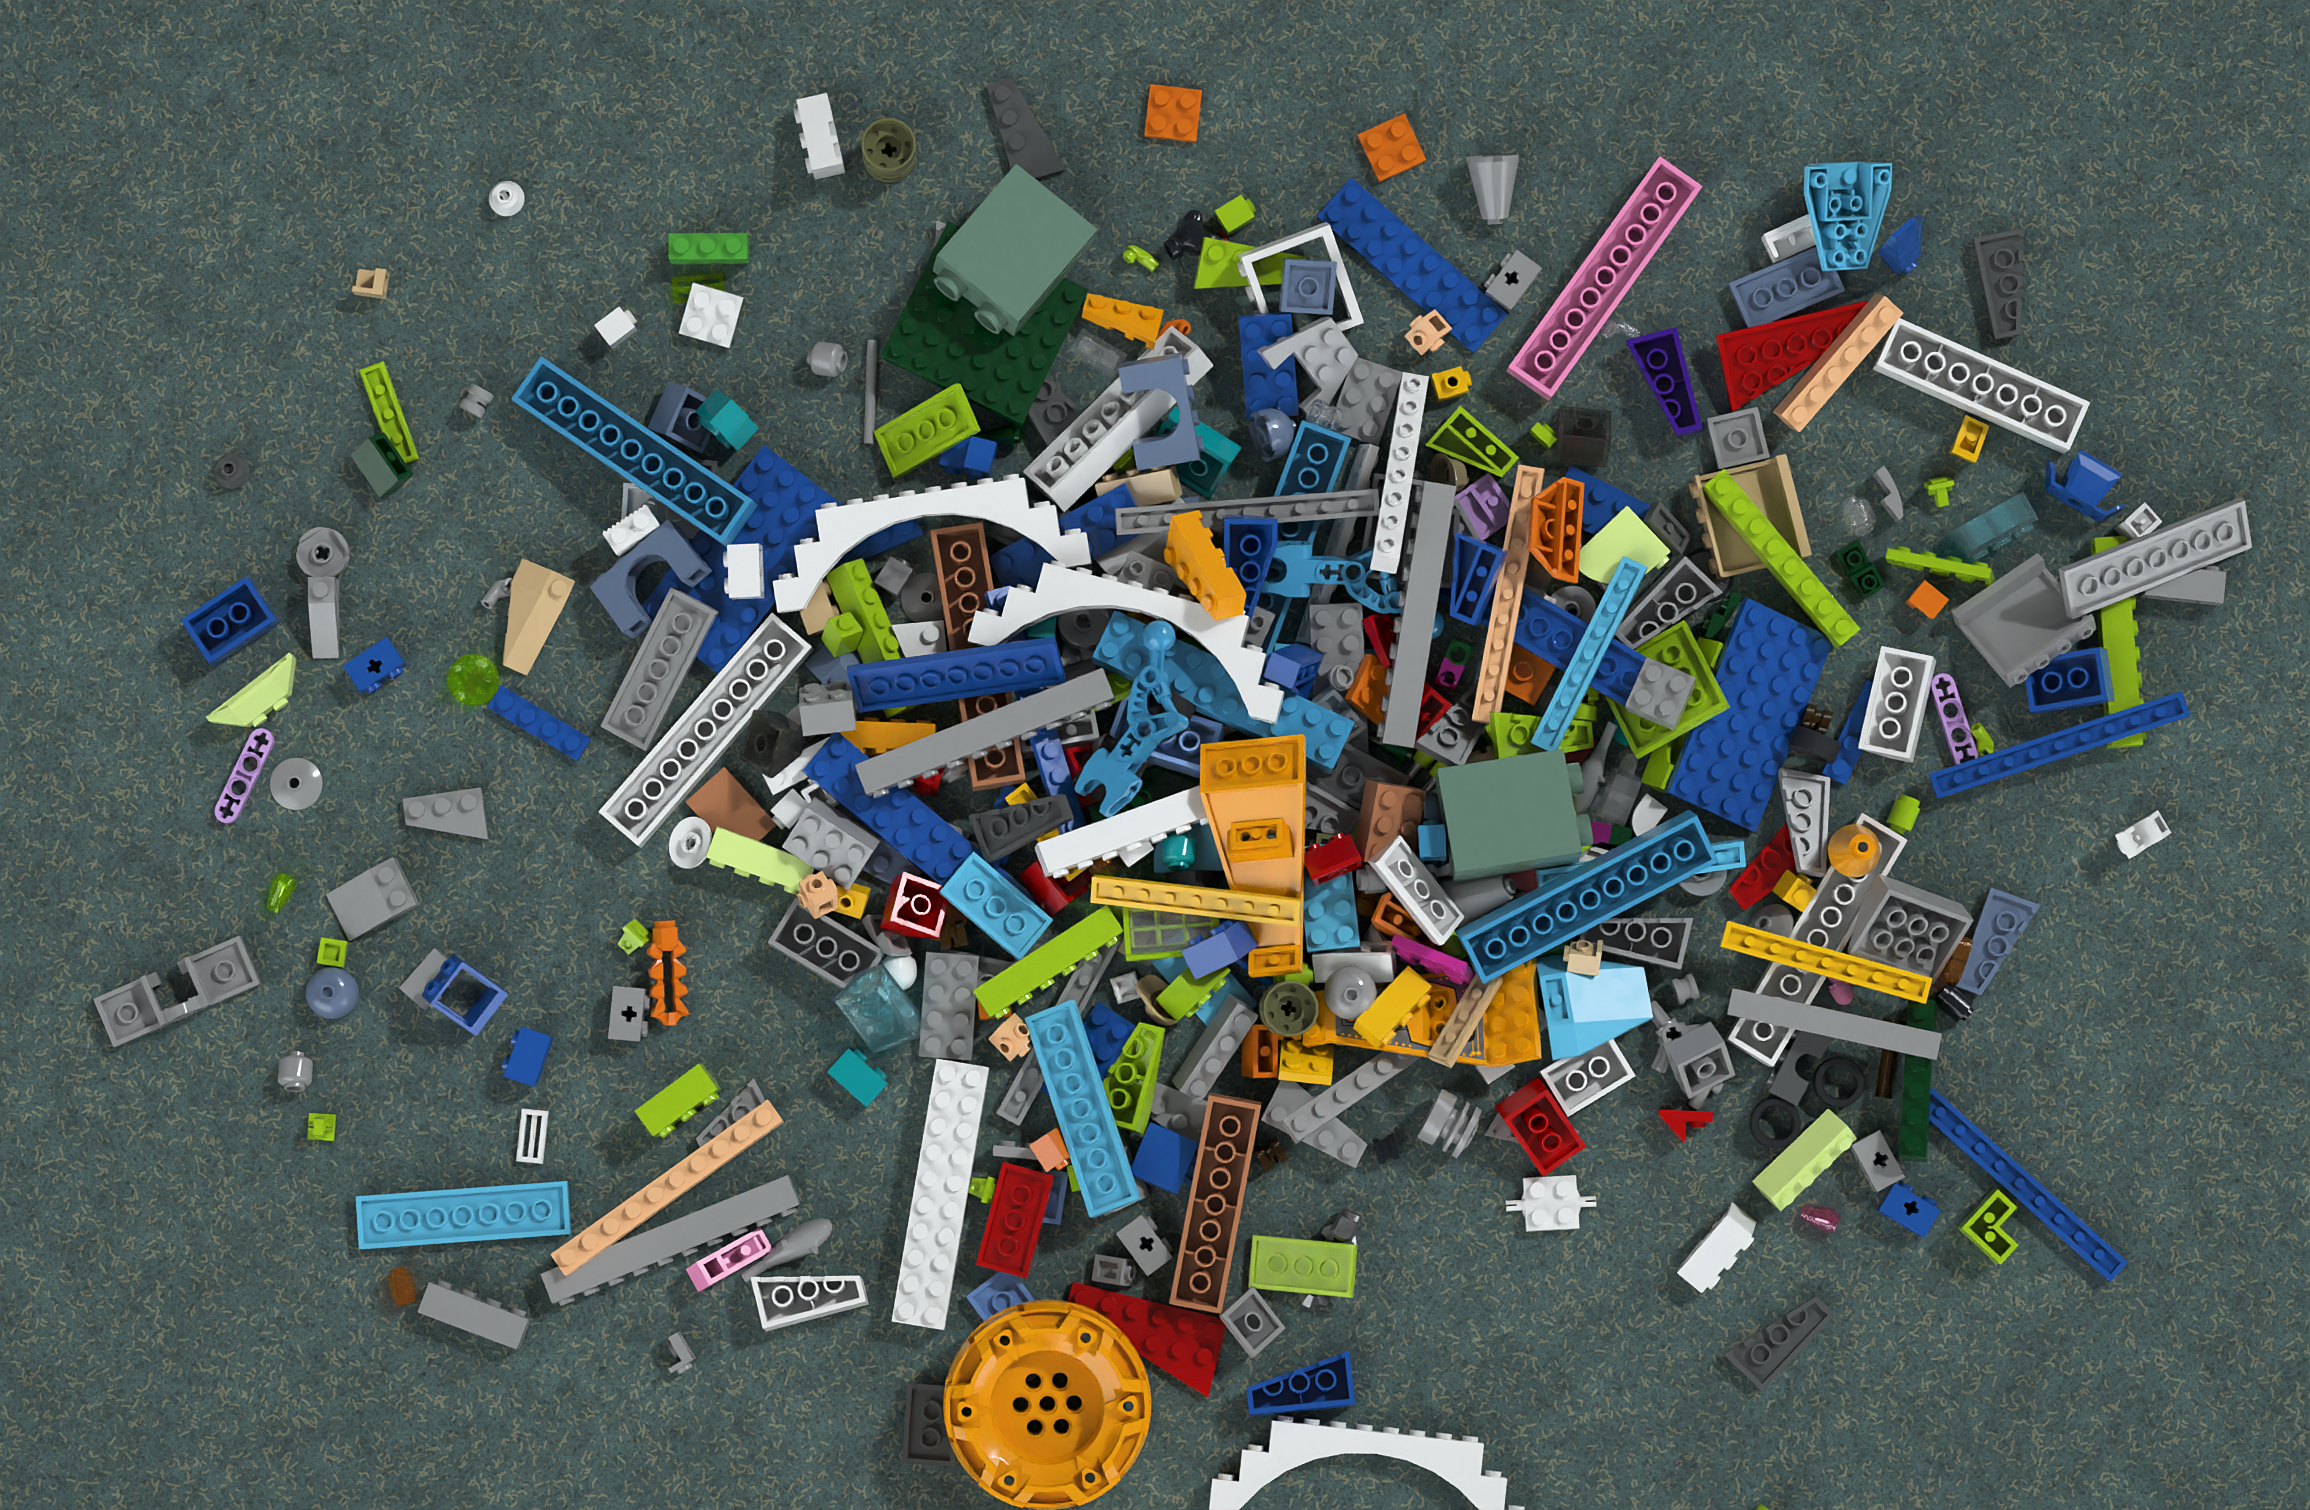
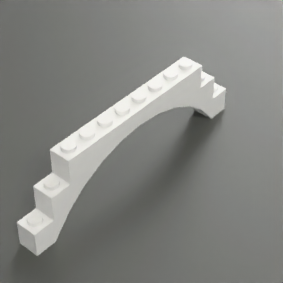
(849, 525)
(1068, 591)
(1299, 1443)

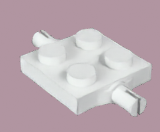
(1550, 1203)

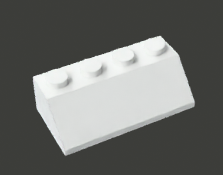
(1897, 704)

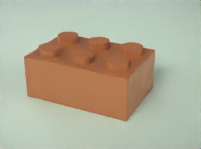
(1387, 813)

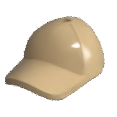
(1149, 989)

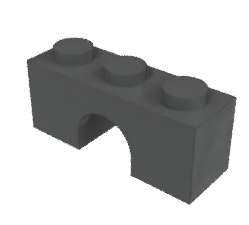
(1785, 1081)

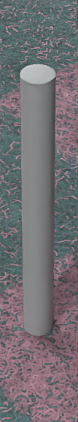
(870, 392)

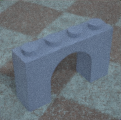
(1169, 375)
(617, 586)

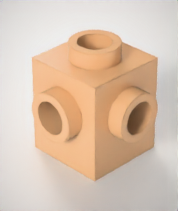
(1427, 332)
(818, 894)
(1012, 1038)

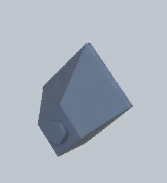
(831, 669)

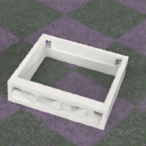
(1325, 232)

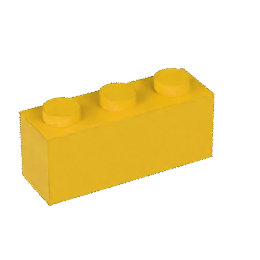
(1393, 1008)

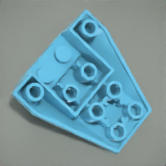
(1846, 210)
(1588, 1008)

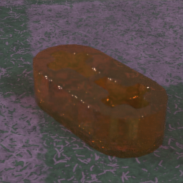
(1955, 966)

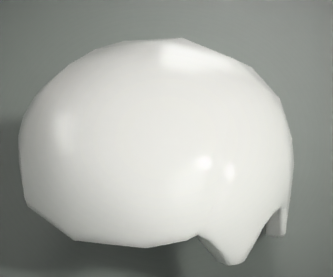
(902, 969)

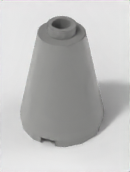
(1493, 184)
(1478, 895)

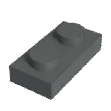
(1667, 528)

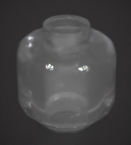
(1857, 516)

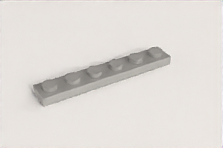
(1345, 1093)

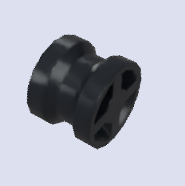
(1385, 1148)

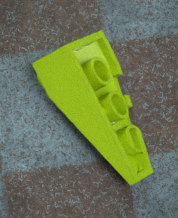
(1133, 1078)

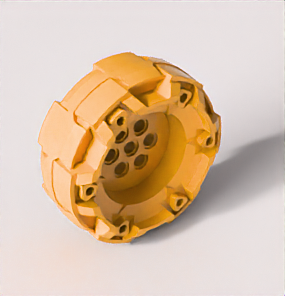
(1047, 1464)

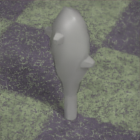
(1593, 770)
(793, 1245)

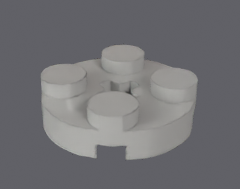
(308, 551)
(1082, 637)

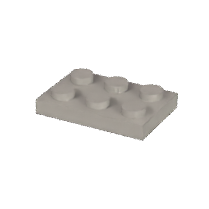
(1367, 400)

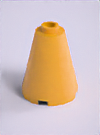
(1844, 850)

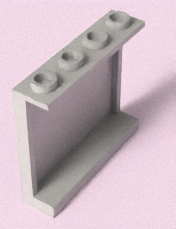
(2021, 621)

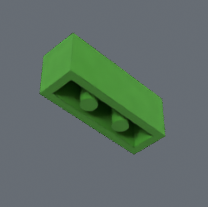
(708, 248)

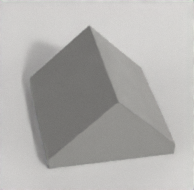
(1251, 1321)

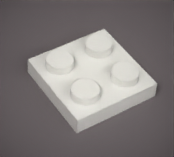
(711, 315)

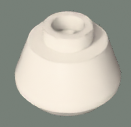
(510, 204)

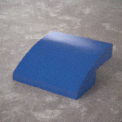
(1163, 1158)

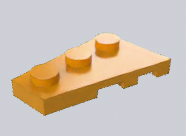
(1131, 318)

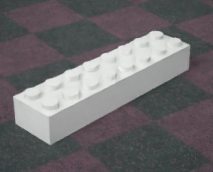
(1981, 386)
(1109, 428)

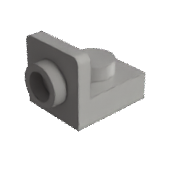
(1113, 1270)
(680, 1348)

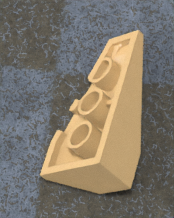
(533, 610)

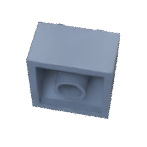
(677, 418)

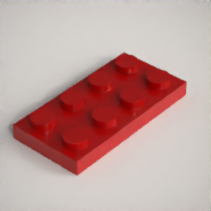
(1015, 1220)

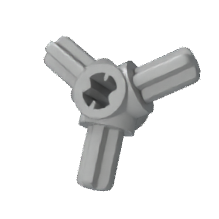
(1663, 1024)

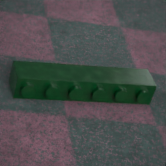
(1917, 1089)

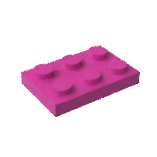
(1432, 960)

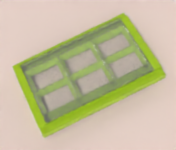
(1161, 933)

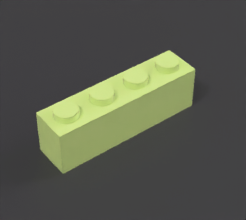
(758, 859)
(1804, 1160)

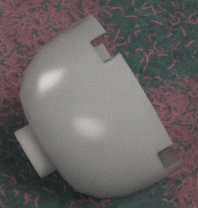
(1349, 992)

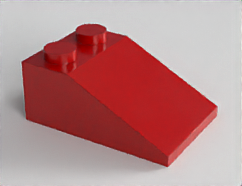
(1540, 1126)

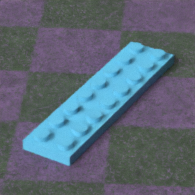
(1082, 1109)
(463, 1215)

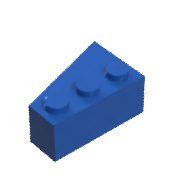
(1293, 668)

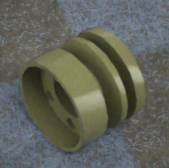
(893, 135)
(1299, 997)

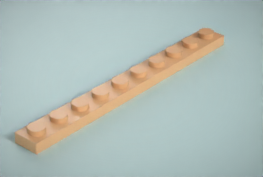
(1507, 597)
(667, 1188)

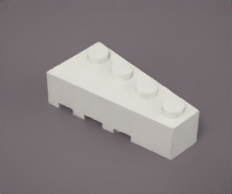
(804, 1298)

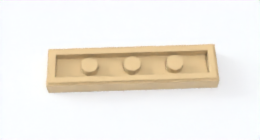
(1463, 1021)

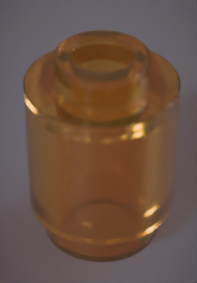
(402, 1286)

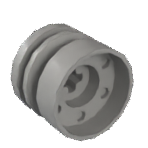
(1449, 1123)

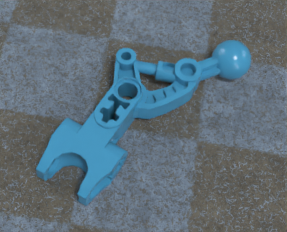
(1303, 569)
(1119, 767)

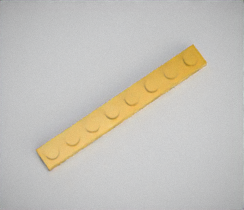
(1196, 900)
(1826, 962)

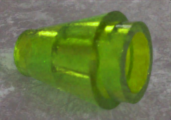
(280, 891)

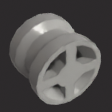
(1685, 988)

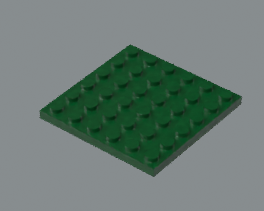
(950, 346)

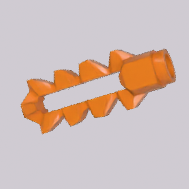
(666, 939)

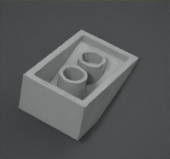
(372, 899)

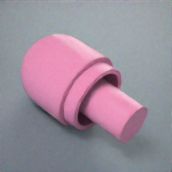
(1841, 991)

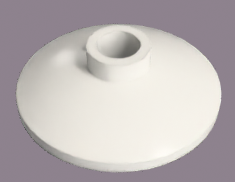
(690, 842)

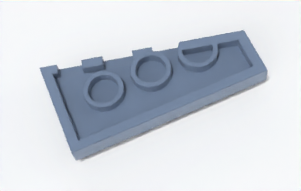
(1995, 933)

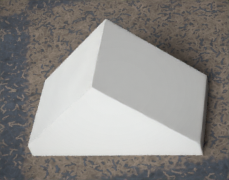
(2139, 523)

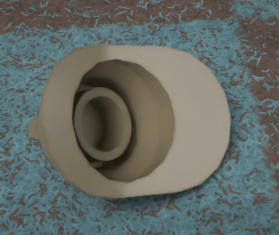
(1448, 471)

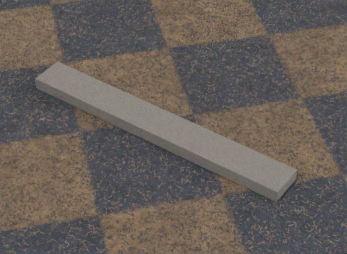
(1834, 1024)

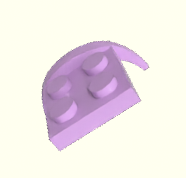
(1485, 506)

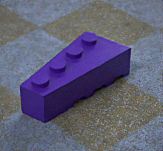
(1667, 375)

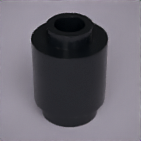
(1954, 1003)

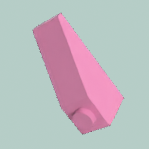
(729, 1259)

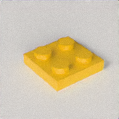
(1306, 1064)

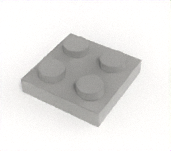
(1737, 438)

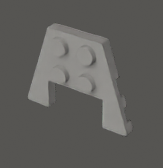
(1322, 354)

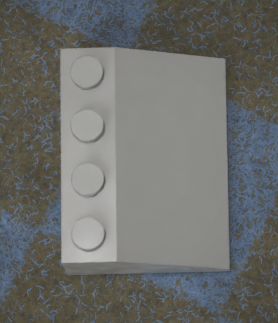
(1908, 927)

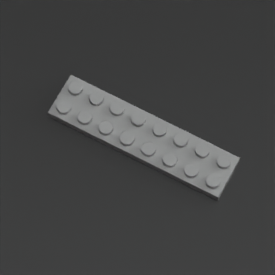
(2155, 558)

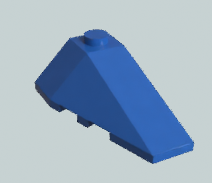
(1904, 246)
(1248, 549)

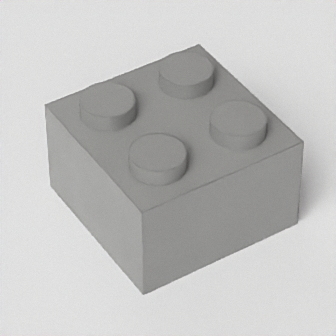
(1660, 694)
(827, 708)
(1699, 1060)

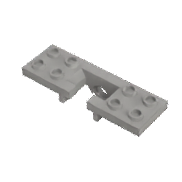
(1156, 574)
(216, 976)

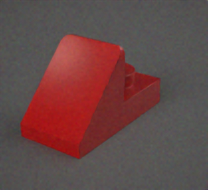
(1677, 1120)

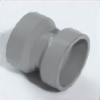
(476, 400)

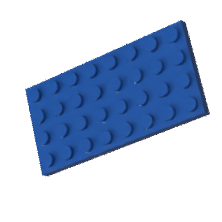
(778, 523)
(1767, 681)

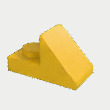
(1969, 439)

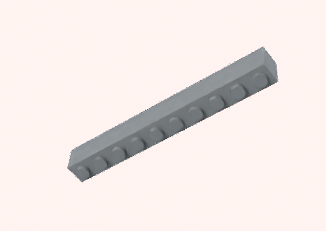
(1417, 614)
(985, 732)
(673, 1238)

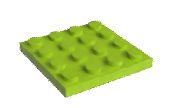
(1679, 650)

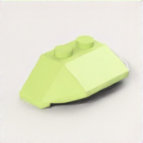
(259, 697)

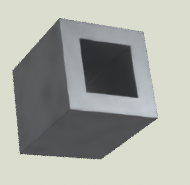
(893, 578)

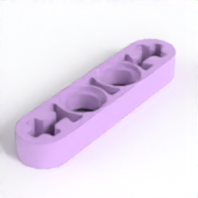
(1958, 721)
(248, 778)

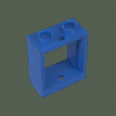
(483, 1007)

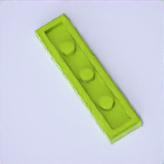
(388, 410)

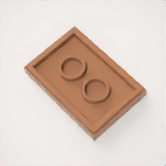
(729, 806)

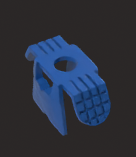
(2085, 482)

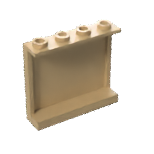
(1774, 494)

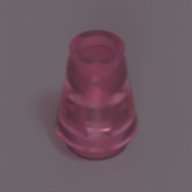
(1821, 1218)

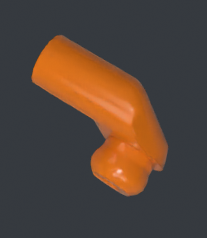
(1180, 324)

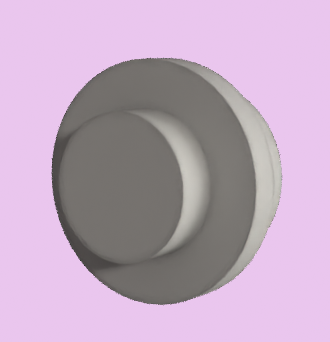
(1340, 677)

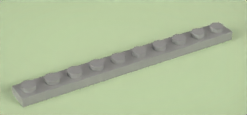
(1284, 508)
(1079, 989)

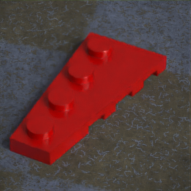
(1765, 871)

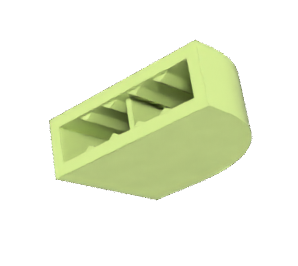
(1618, 538)

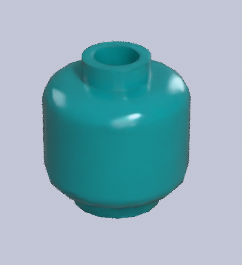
(1179, 851)

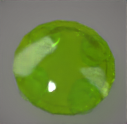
(473, 679)

